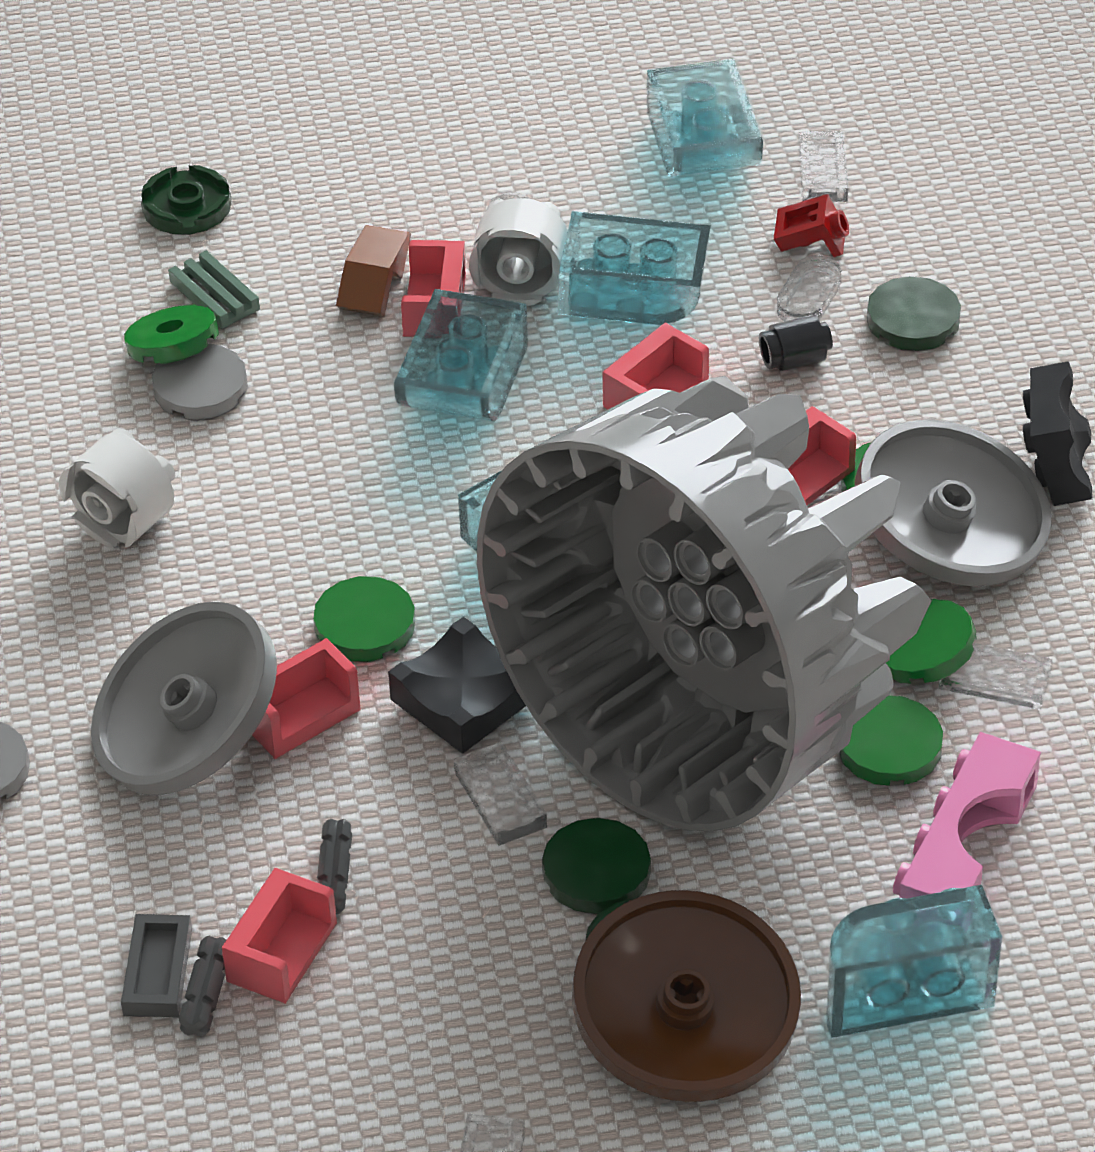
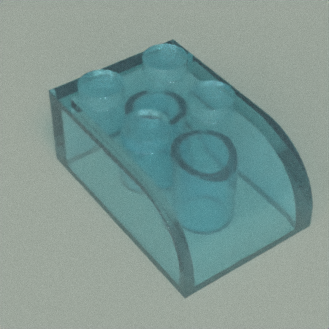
(702, 118)
(631, 268)
(464, 356)
(913, 961)

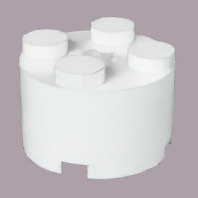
(518, 250)
(118, 489)

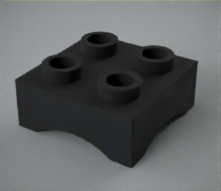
(1057, 434)
(457, 687)

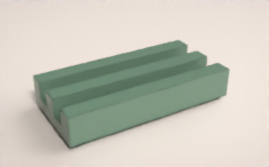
(221, 286)

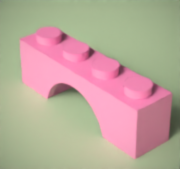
(988, 789)

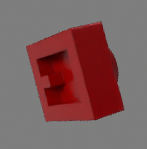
(811, 222)

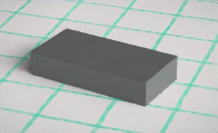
(156, 965)

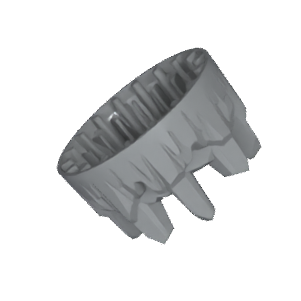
(685, 603)

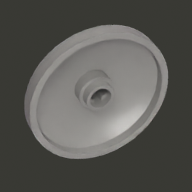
(963, 503)
(184, 698)

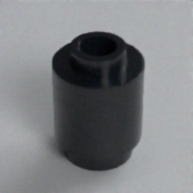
(795, 343)

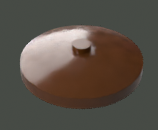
(686, 995)

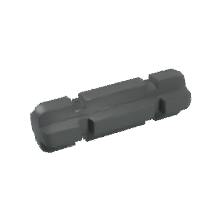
(335, 859)
(203, 988)

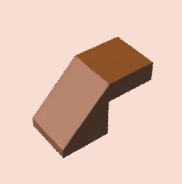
(369, 269)

